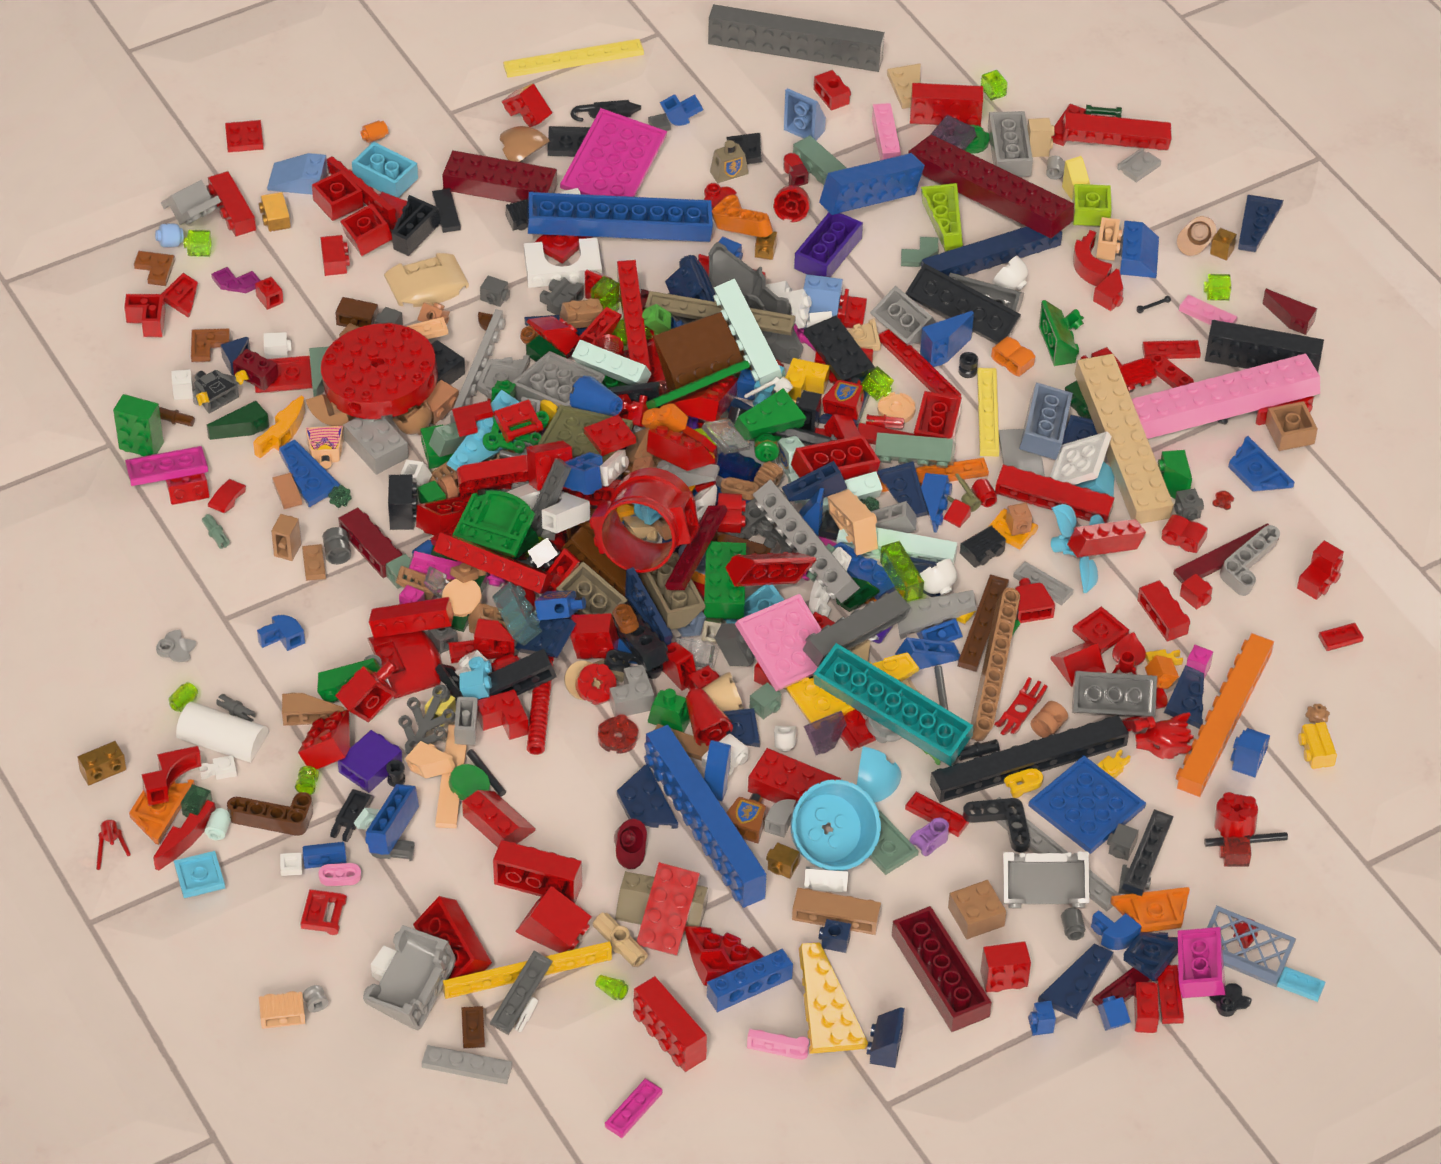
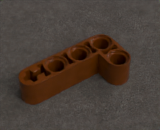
(271, 816)

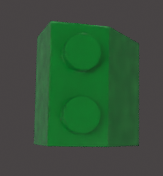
(1175, 471)

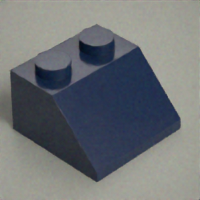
(886, 1038)

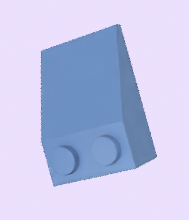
(803, 115)
(298, 173)
(824, 293)

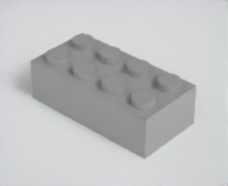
(1010, 142)

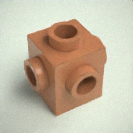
(433, 311)

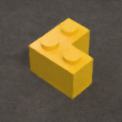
(807, 376)

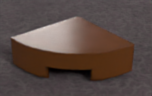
(484, 320)

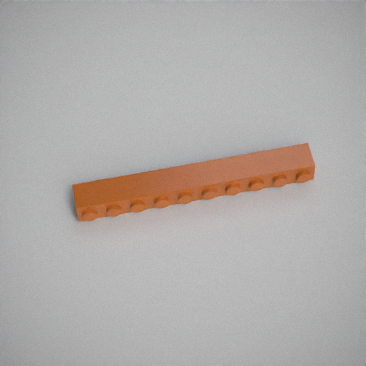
(1225, 714)

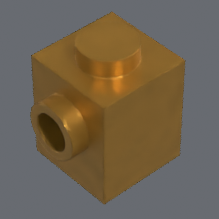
(1223, 244)
(766, 246)
(783, 860)

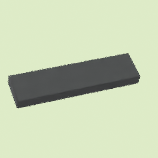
(550, 492)
(521, 992)

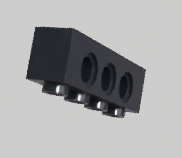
(644, 644)

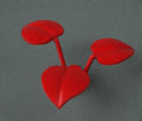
(1127, 654)

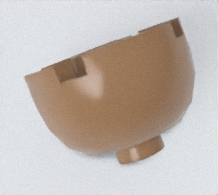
(414, 419)

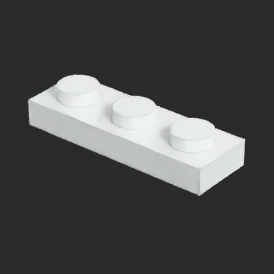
(613, 467)

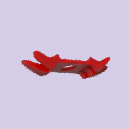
(1028, 700)

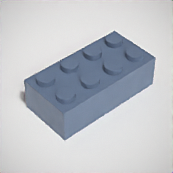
(1046, 421)

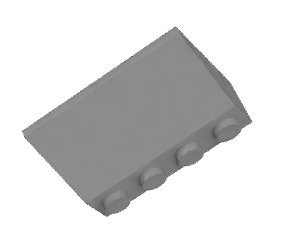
(552, 379)

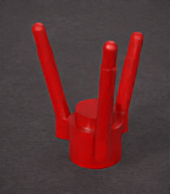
(110, 833)

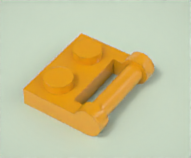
(1001, 526)

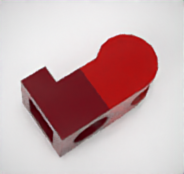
(795, 168)

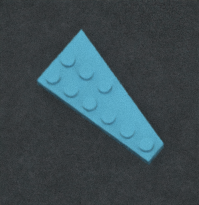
(472, 448)

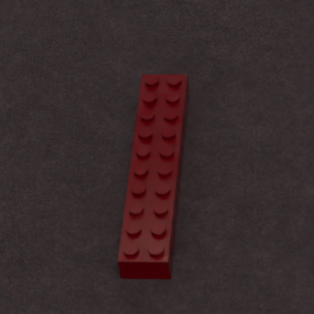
(994, 186)

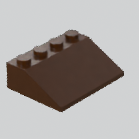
(696, 350)

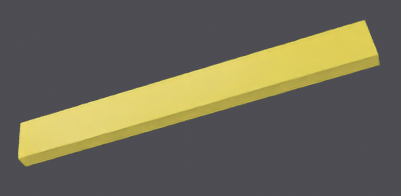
(573, 58)

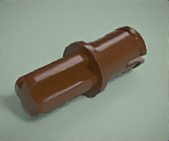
(176, 417)

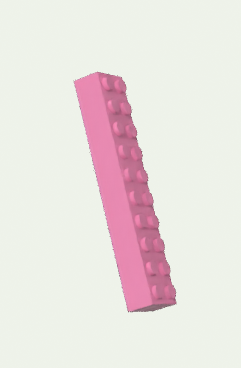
(1227, 395)

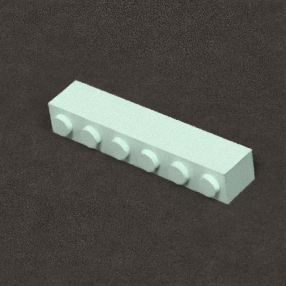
(747, 332)
(915, 545)

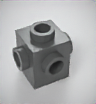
(1188, 504)

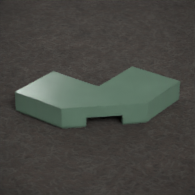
(914, 257)

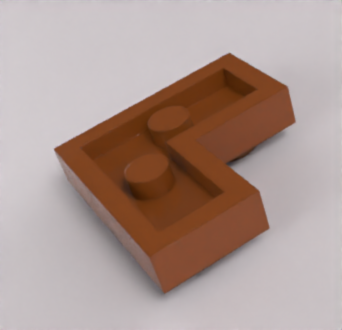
(158, 264)
(205, 339)

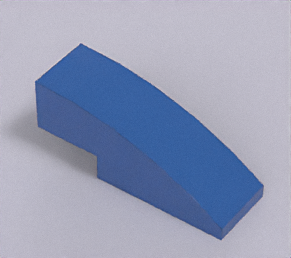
(718, 768)

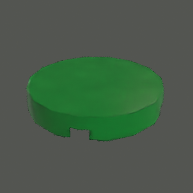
(980, 142)
(468, 779)

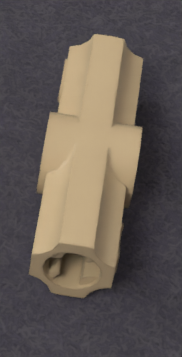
(626, 946)

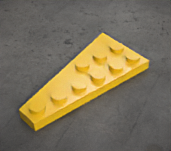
(818, 703)

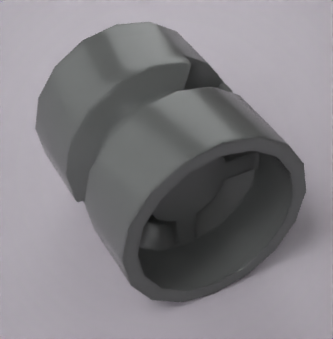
(336, 545)

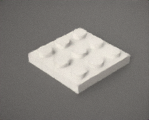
(1081, 459)

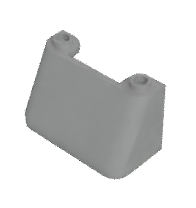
(1046, 878)
(412, 977)

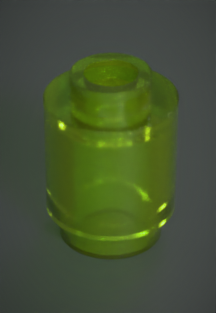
(182, 696)

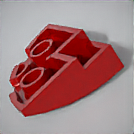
(717, 954)

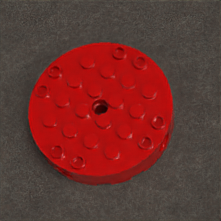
(379, 370)

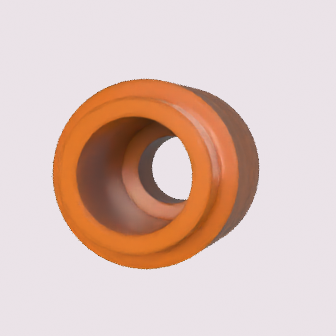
(374, 131)

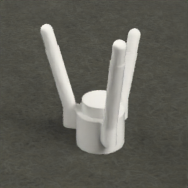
(780, 383)

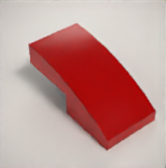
(225, 496)

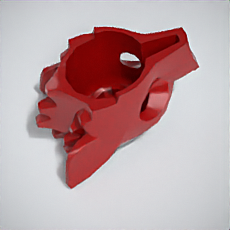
(1169, 735)

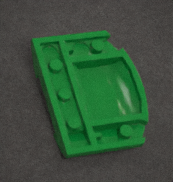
(495, 521)

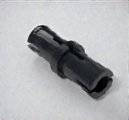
(979, 749)

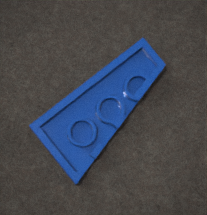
(868, 570)

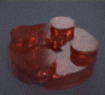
(618, 724)

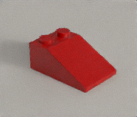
(439, 515)

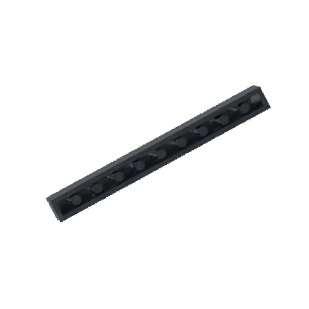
(1037, 754)

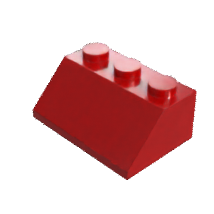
(677, 449)
(495, 818)

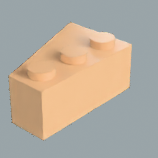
(855, 519)

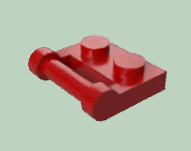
(515, 415)
(316, 910)

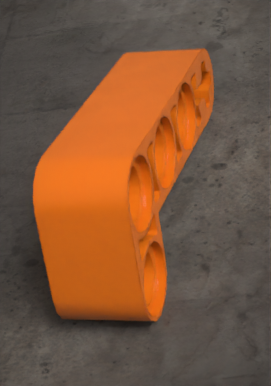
(731, 217)

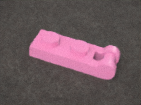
(778, 1044)

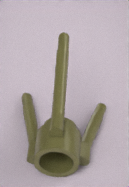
(968, 498)

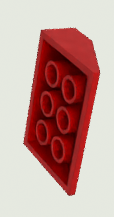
(709, 401)

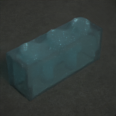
(517, 613)

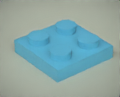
(199, 874)

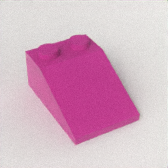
(1201, 962)

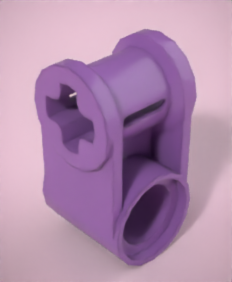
(929, 838)

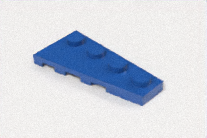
(307, 473)

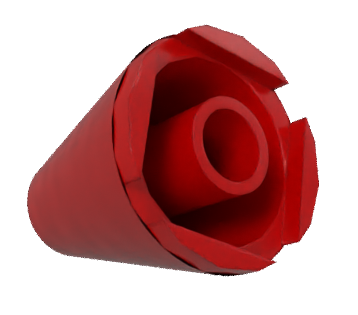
(706, 718)

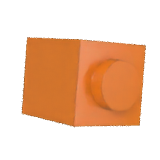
(1164, 670)

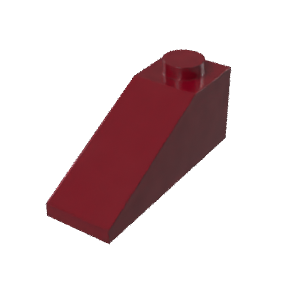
(1289, 311)

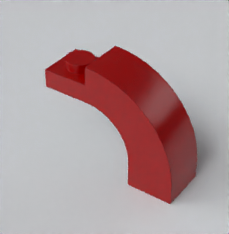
(1086, 265)

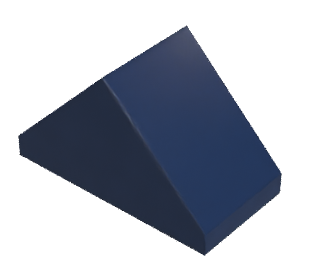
(232, 350)

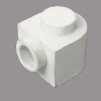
(785, 737)

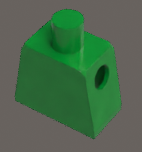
(669, 710)

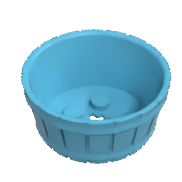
(853, 822)

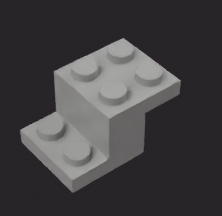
(191, 203)

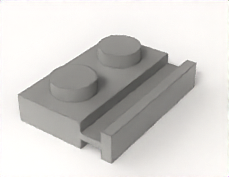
(1139, 165)

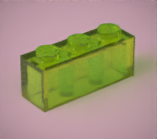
(902, 571)

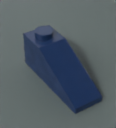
(825, 477)

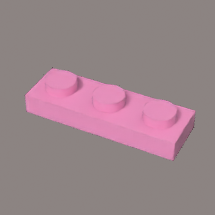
(1204, 311)

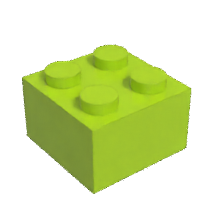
(1091, 204)

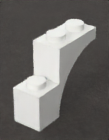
(798, 301)

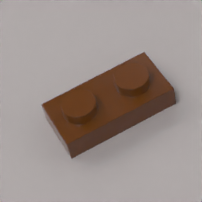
(473, 1027)

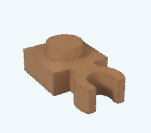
(466, 572)

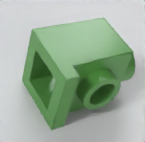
(653, 318)

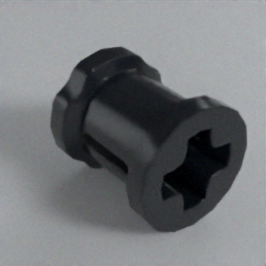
(395, 773)

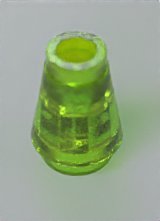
(612, 987)

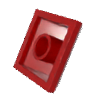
(1077, 659)

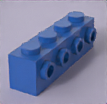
(392, 819)

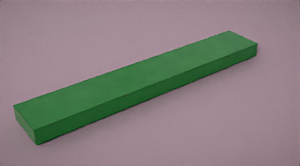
(697, 384)

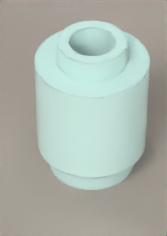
(218, 824)

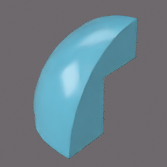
(877, 774)

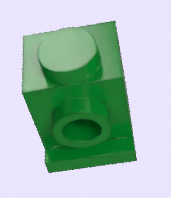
(506, 386)

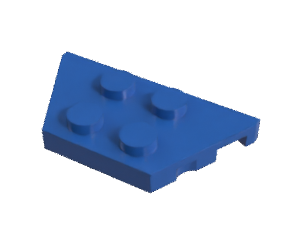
(1258, 469)

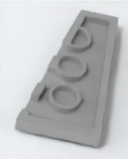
(935, 611)

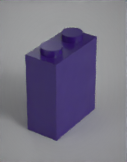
(368, 760)

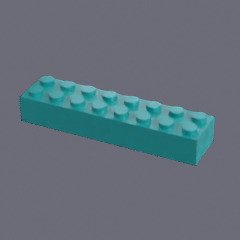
(893, 704)

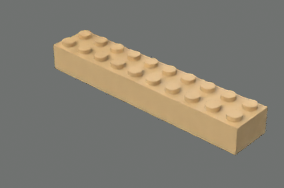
(1129, 448)

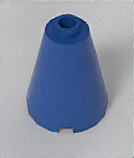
(595, 397)

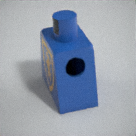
(558, 604)

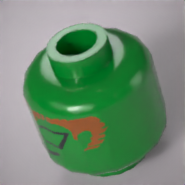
(766, 448)

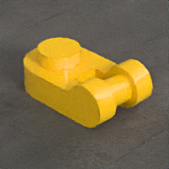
(1030, 779)

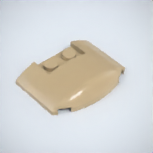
(426, 280)

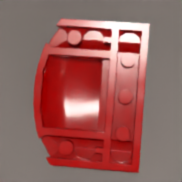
(414, 657)

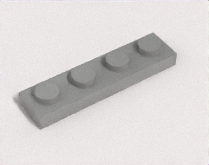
(467, 1064)

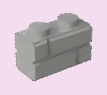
(466, 720)

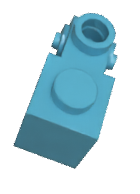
(476, 682)

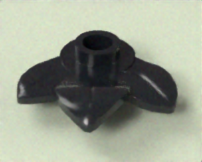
(1231, 1001)

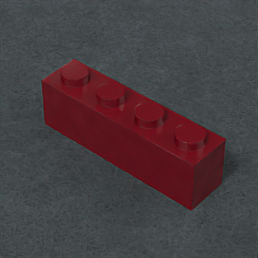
(369, 540)

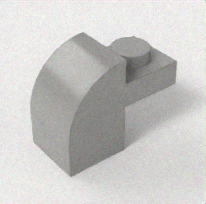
(779, 817)

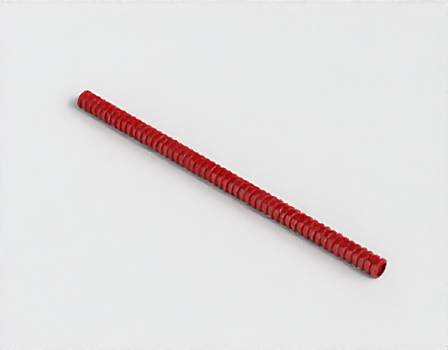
(541, 693)

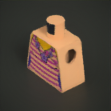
(325, 444)

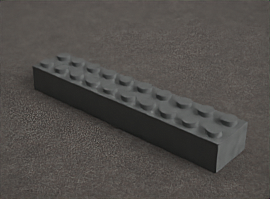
(796, 38)

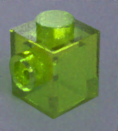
(994, 85)
(198, 243)
(1217, 287)
(877, 383)

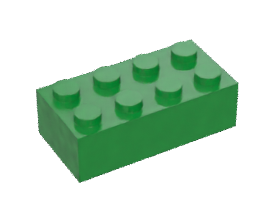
(720, 595)

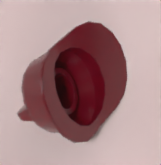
(630, 843)

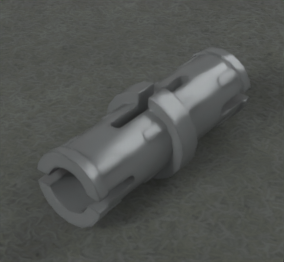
(235, 708)

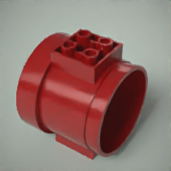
(659, 491)

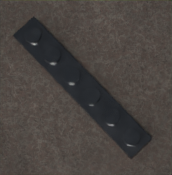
(1147, 852)

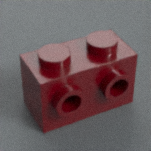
(259, 369)

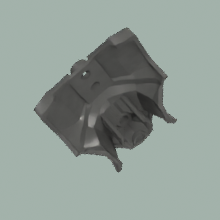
(752, 283)

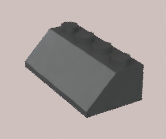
(1005, 296)

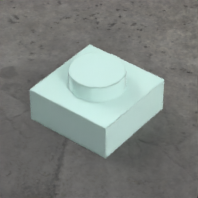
(365, 818)

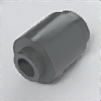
(1073, 923)

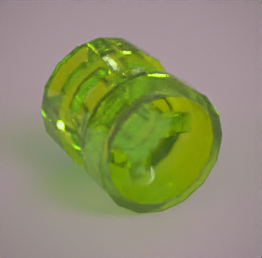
(307, 778)

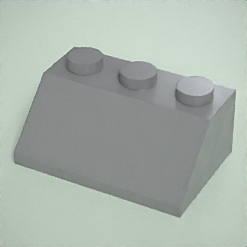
(902, 316)

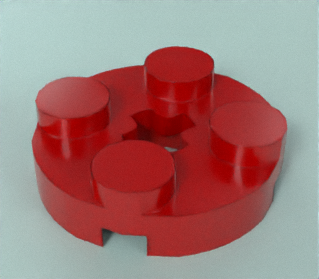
(585, 679)

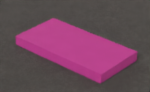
(166, 466)

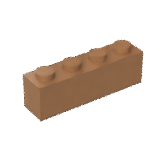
(818, 906)

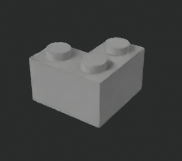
(635, 695)

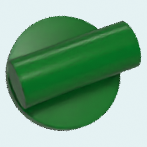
(1074, 319)

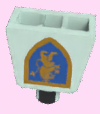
(786, 452)

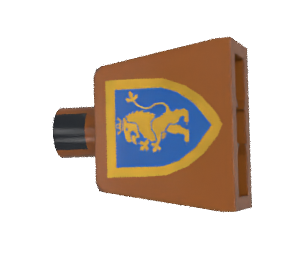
(748, 817)

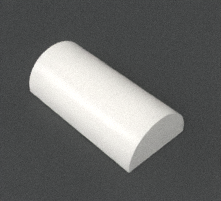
(220, 731)

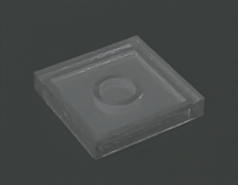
(726, 436)

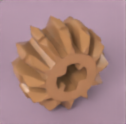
(768, 471)

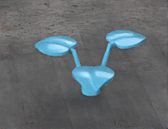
(1067, 521)

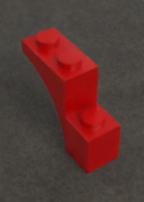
(171, 766)

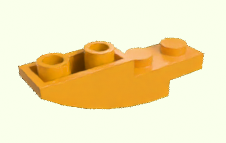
(286, 426)

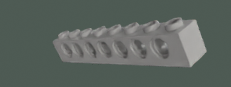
(798, 531)

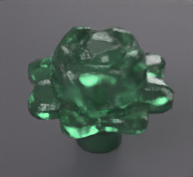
(340, 496)
(871, 503)

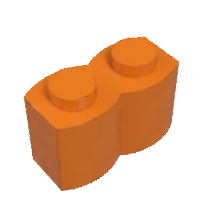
(1013, 356)
(667, 415)

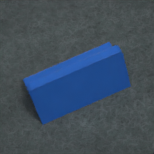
(324, 854)

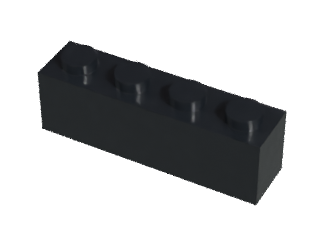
(522, 674)

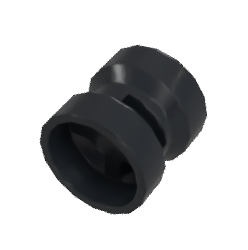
(968, 364)

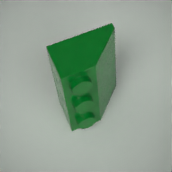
(1057, 335)

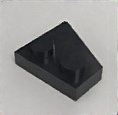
(750, 145)

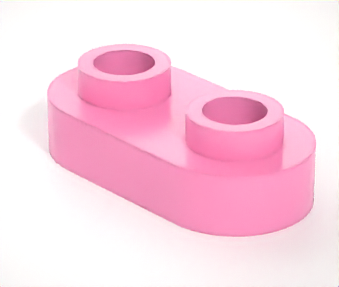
(339, 874)

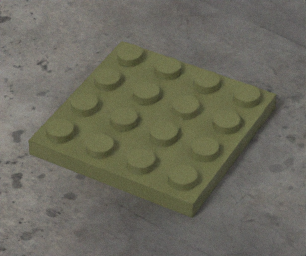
(569, 426)

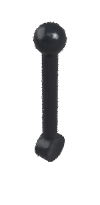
(1140, 309)

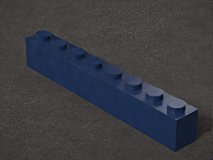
(992, 251)

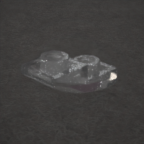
(435, 581)

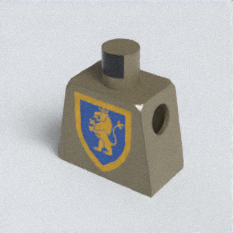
(728, 162)

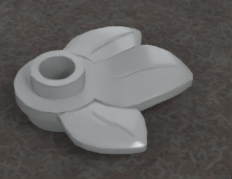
(175, 646)

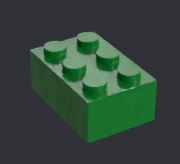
(138, 425)

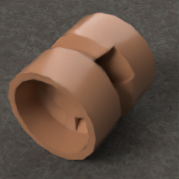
(449, 485)
(1049, 719)

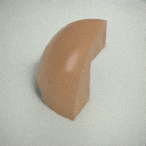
(522, 142)
(327, 412)

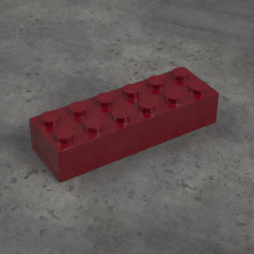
(496, 177)
(941, 969)

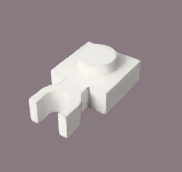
(222, 767)

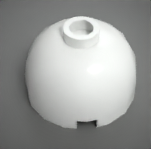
(1012, 275)
(940, 577)

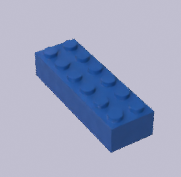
(871, 183)

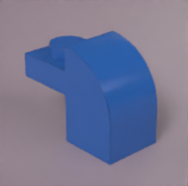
(678, 111)
(282, 629)
(1118, 934)

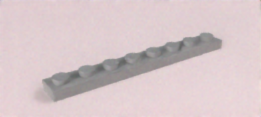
(485, 350)

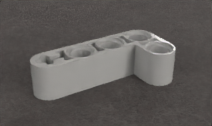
(1240, 568)

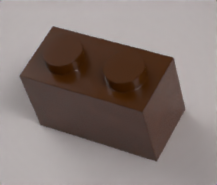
(355, 312)

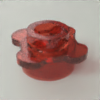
(1223, 500)

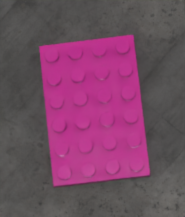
(613, 156)

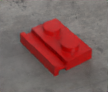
(856, 732)

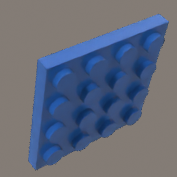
(1086, 804)

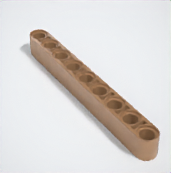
(994, 663)

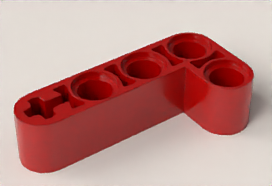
(491, 474)

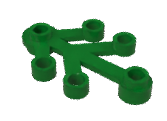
(499, 440)

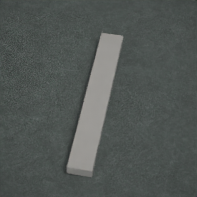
(1041, 843)

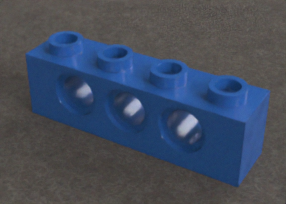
(749, 980)

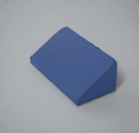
(945, 632)

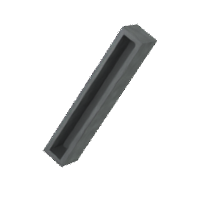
(858, 626)

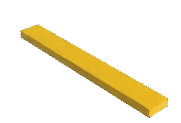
(508, 974)

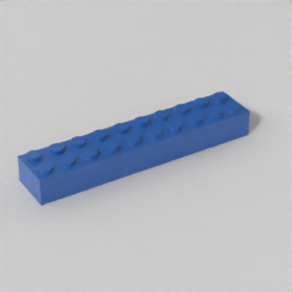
(619, 217)
(705, 816)

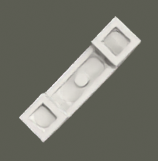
(819, 596)

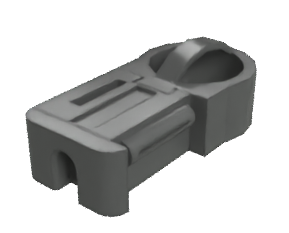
(402, 849)

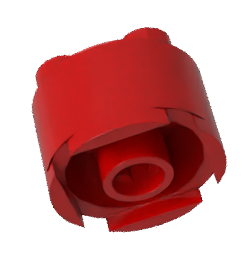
(1236, 815)

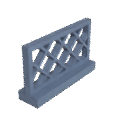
(1244, 965)

